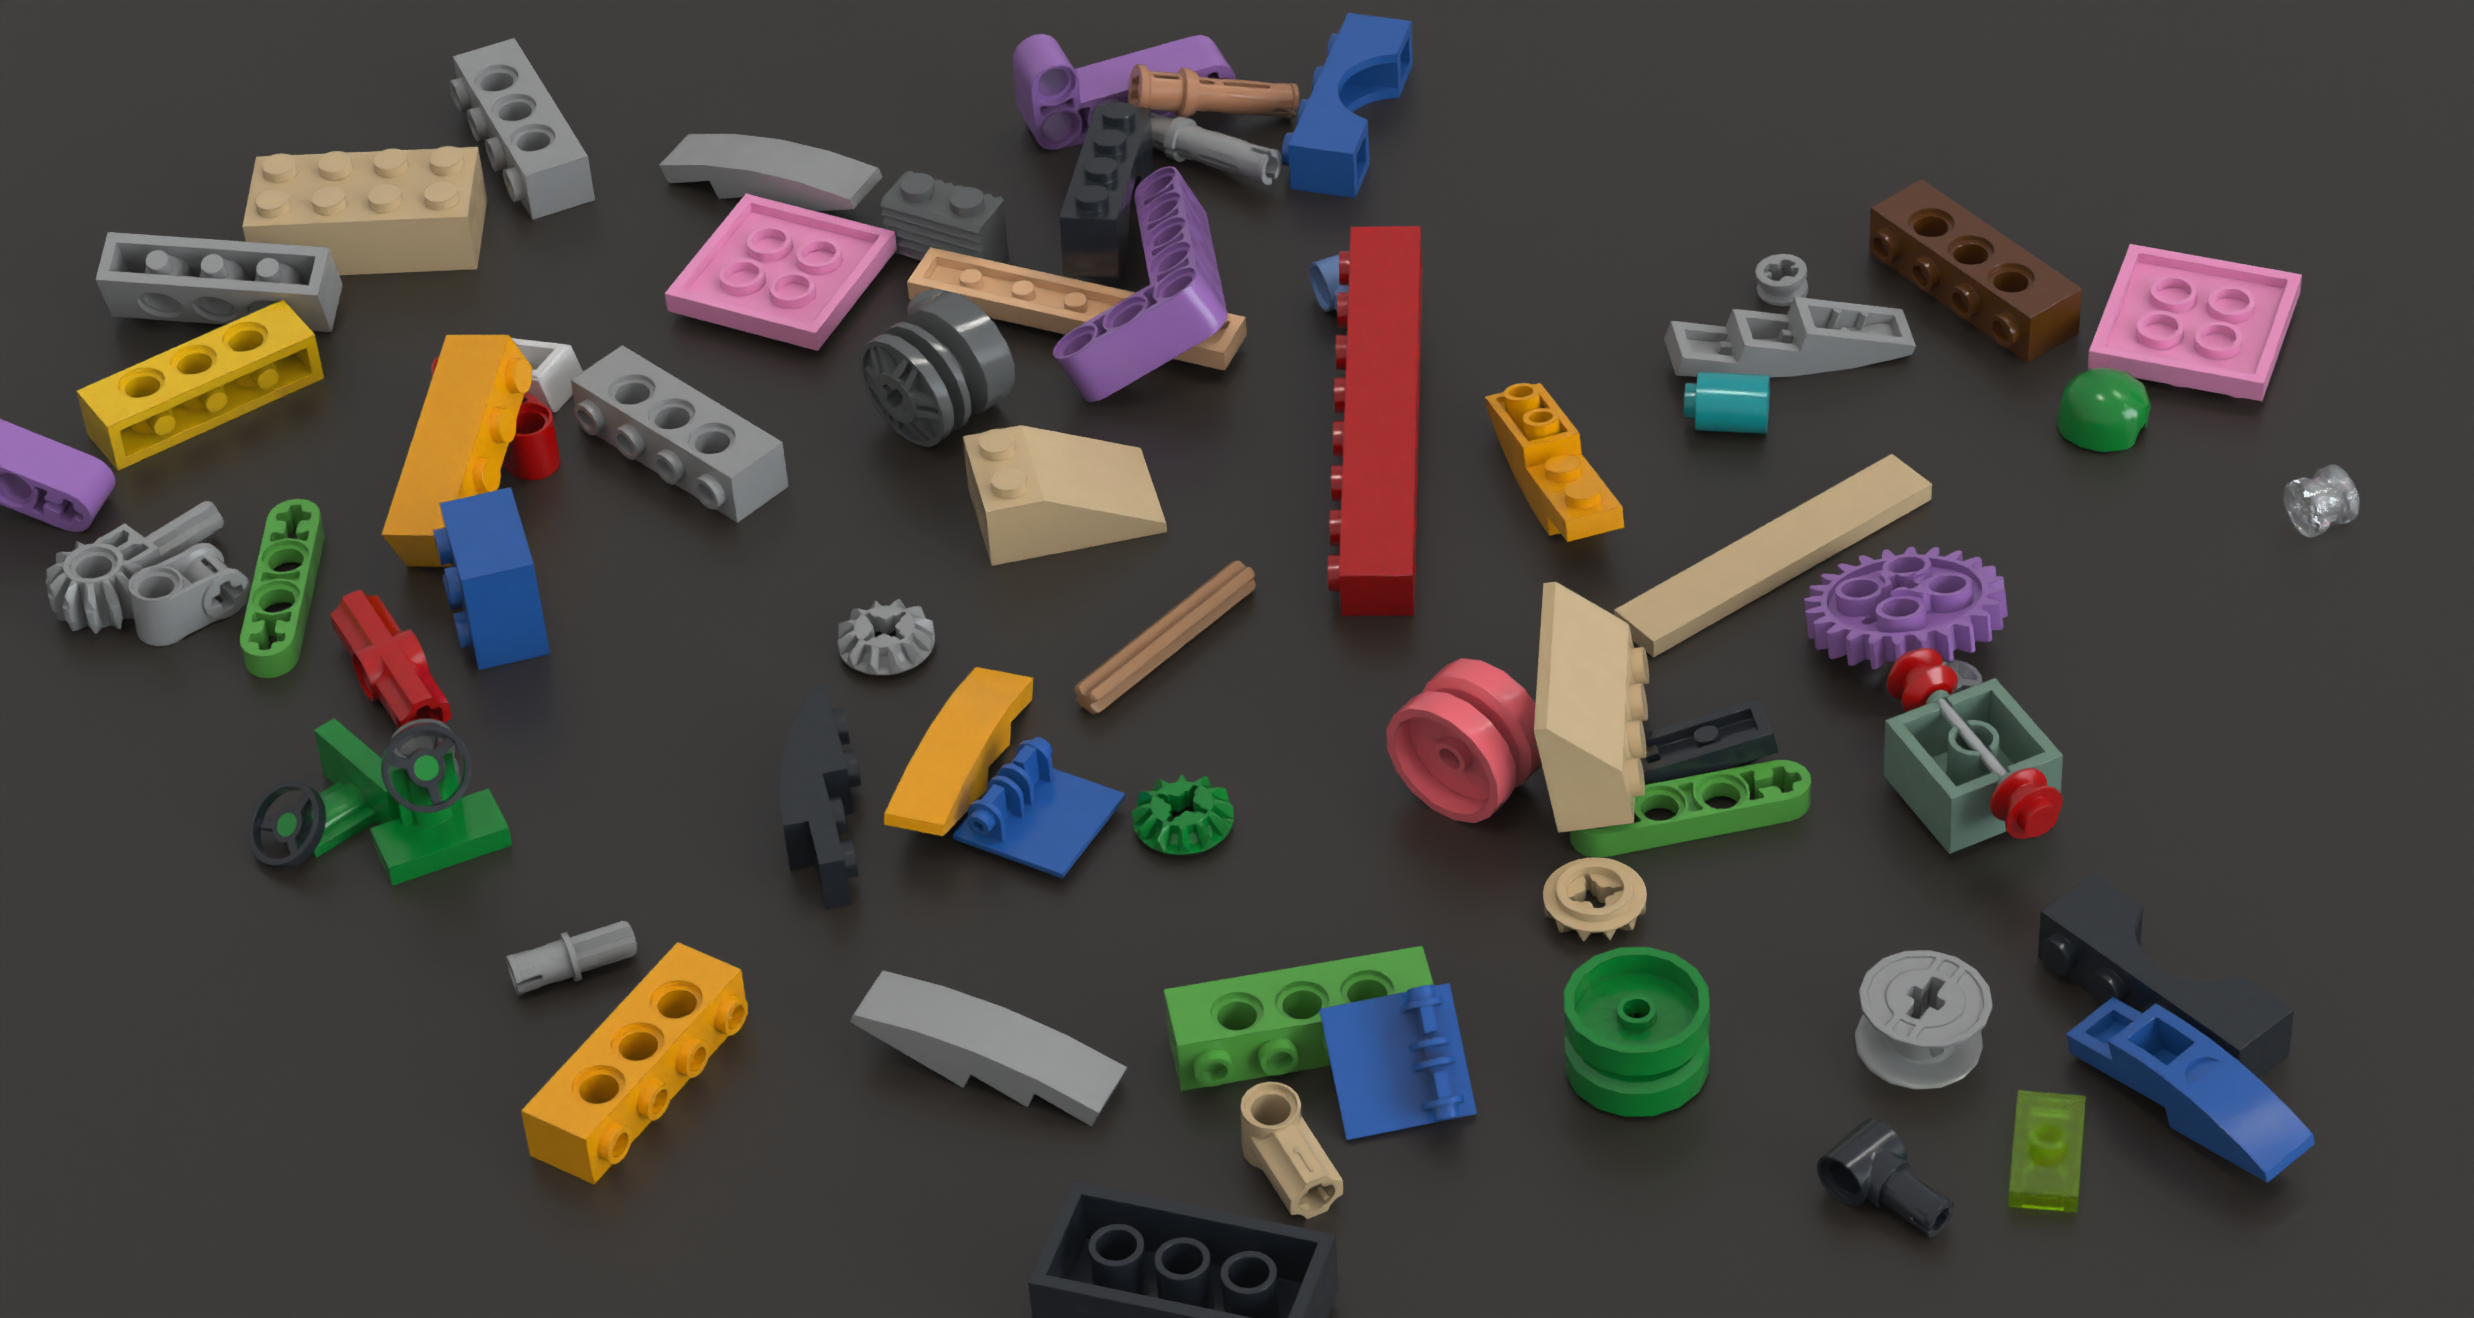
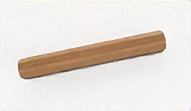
(1165, 637)

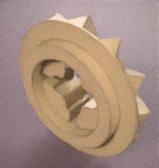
(1607, 880)

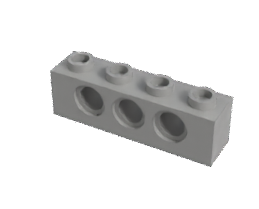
(521, 129)
(215, 279)
(679, 433)

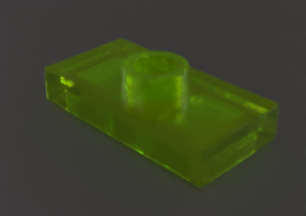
(2047, 1151)

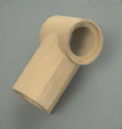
(1286, 1150)

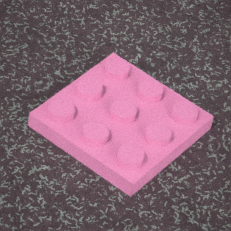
(781, 271)
(2195, 322)

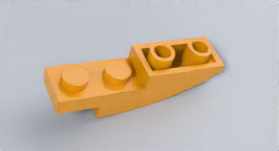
(1550, 464)

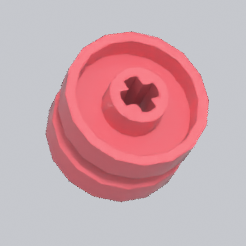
(1465, 740)

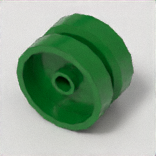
(1636, 1031)

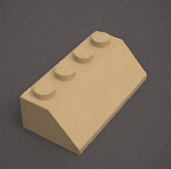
(1589, 712)

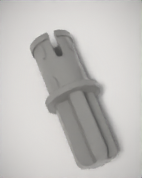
(571, 956)

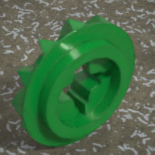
(1191, 830)

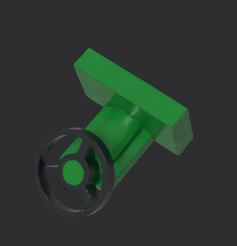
(333, 815)
(434, 821)

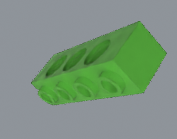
(1273, 1018)

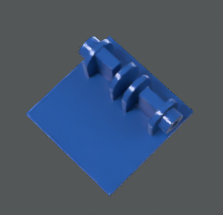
(1038, 812)
(1397, 1061)

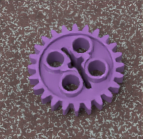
(1905, 606)

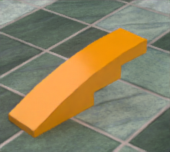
(957, 751)

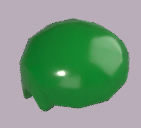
(2103, 410)

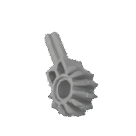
(94, 578)

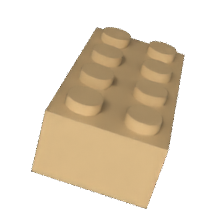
(373, 207)

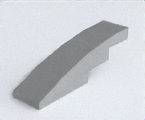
(771, 170)
(1806, 341)
(980, 1039)

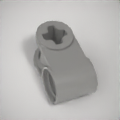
(180, 594)

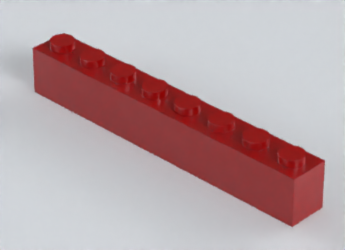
(1379, 422)

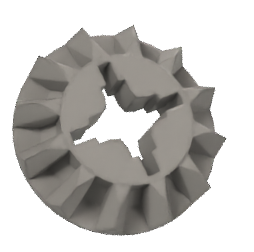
(885, 653)

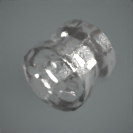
(2321, 500)

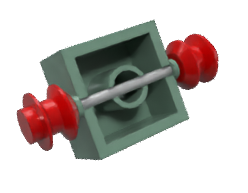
(1969, 757)

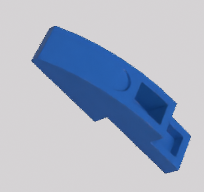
(2197, 1082)

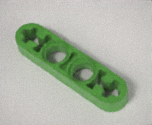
(280, 587)
(1697, 819)

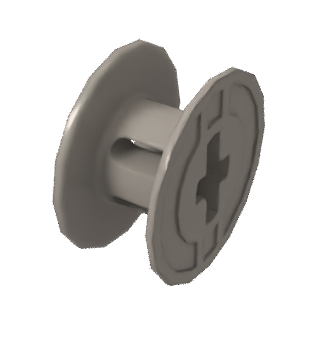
(1922, 1019)

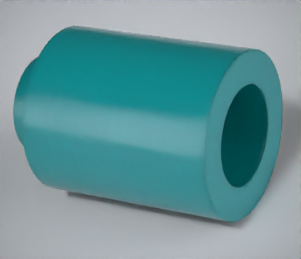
(1728, 402)

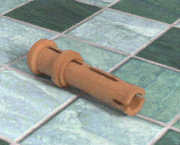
(1188, 93)

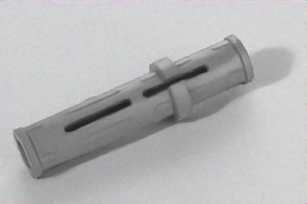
(1185, 140)

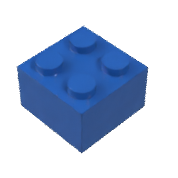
(491, 579)

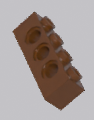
(1975, 270)

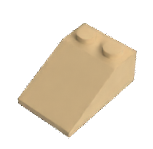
(1057, 492)

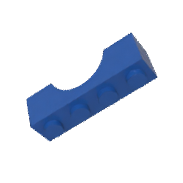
(1363, 65)

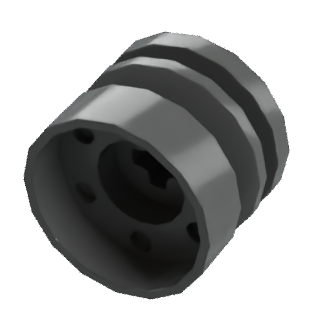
(937, 369)

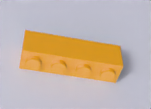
(457, 439)

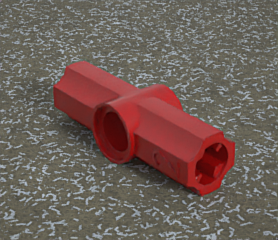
(388, 660)

